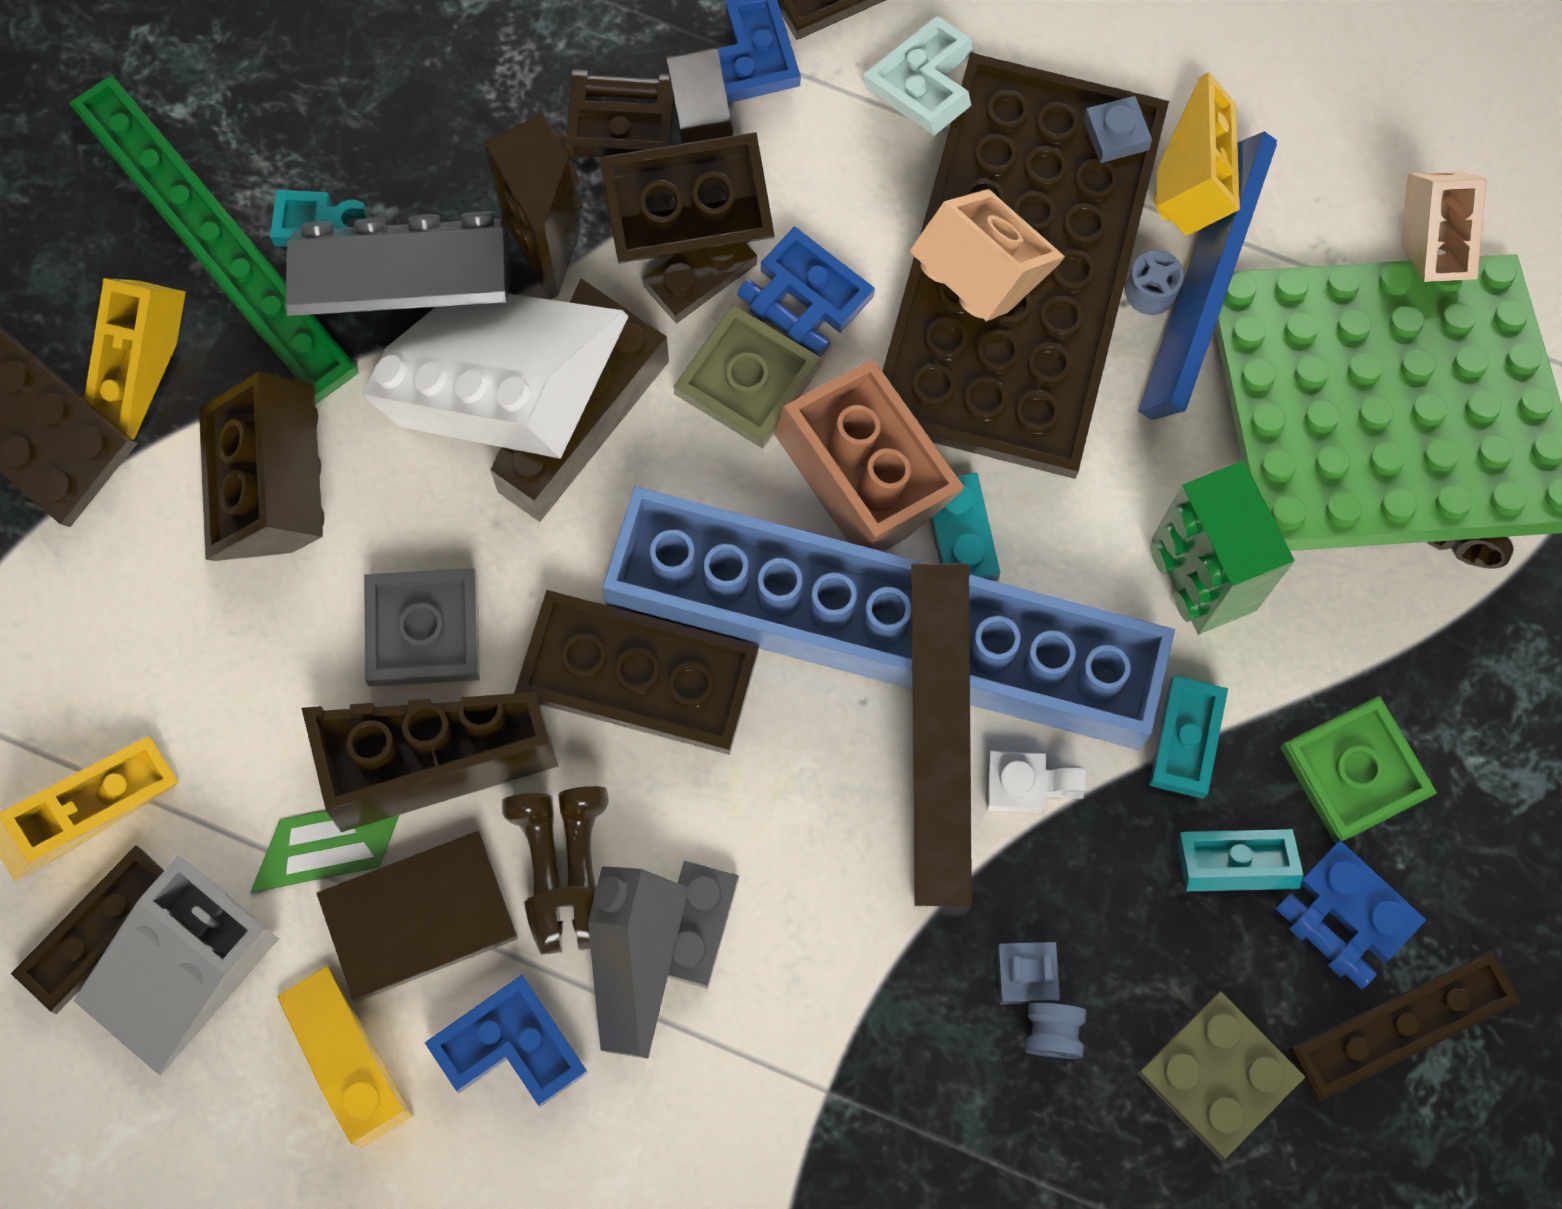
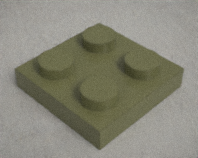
(746, 375)
(1221, 1075)

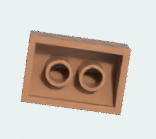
(867, 458)

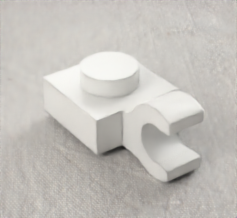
(1021, 782)

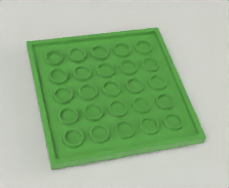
(1393, 403)

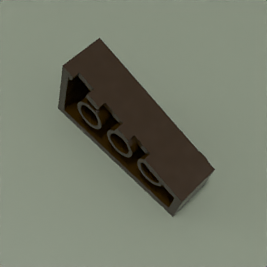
(636, 360)
(423, 753)

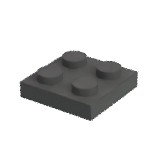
(421, 627)

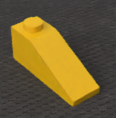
(1201, 161)
(132, 348)
(81, 807)
(343, 1059)

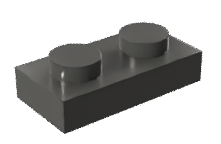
(702, 922)

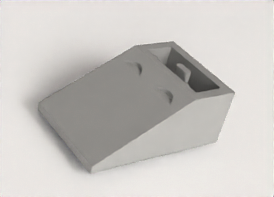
(173, 964)

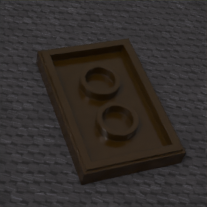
(416, 916)

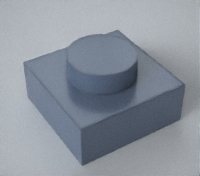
(1117, 129)

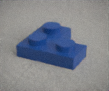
(762, 51)
(509, 1028)

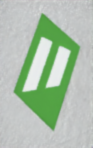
(315, 849)

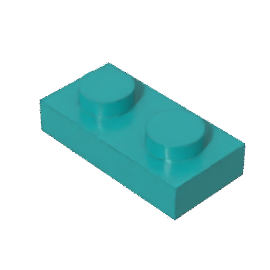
(964, 531)
(1188, 737)
(1240, 860)

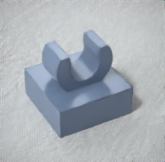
(1028, 973)

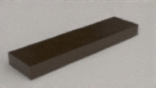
(1404, 1026)

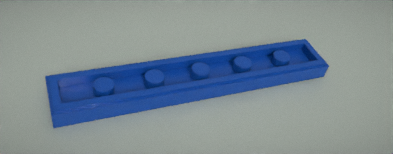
(1205, 289)

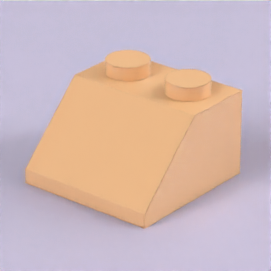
(984, 253)

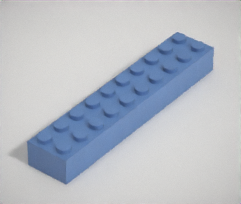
(854, 614)

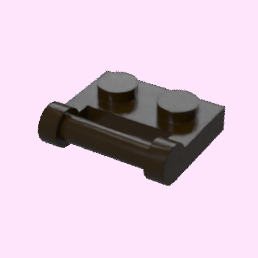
(618, 127)

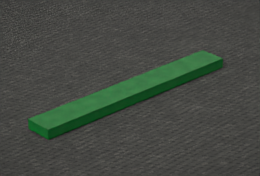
(212, 237)

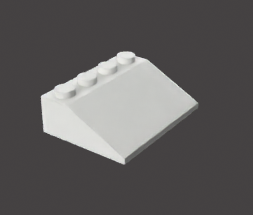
(497, 371)

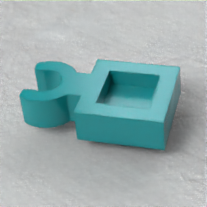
(300, 207)

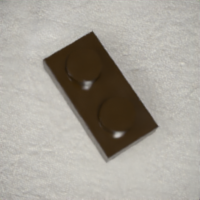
(696, 277)

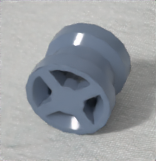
(1158, 270)
(1055, 1030)

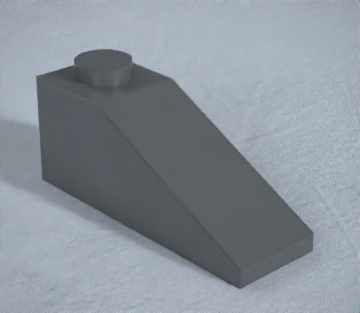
(632, 949)

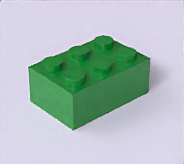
(1220, 548)

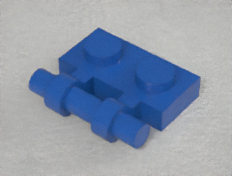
(813, 278)
(1359, 902)

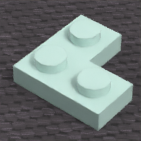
(915, 76)

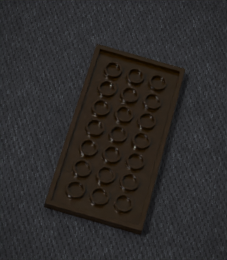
(1032, 376)

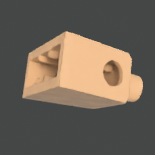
(1446, 215)

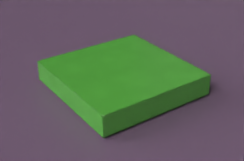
(1357, 770)

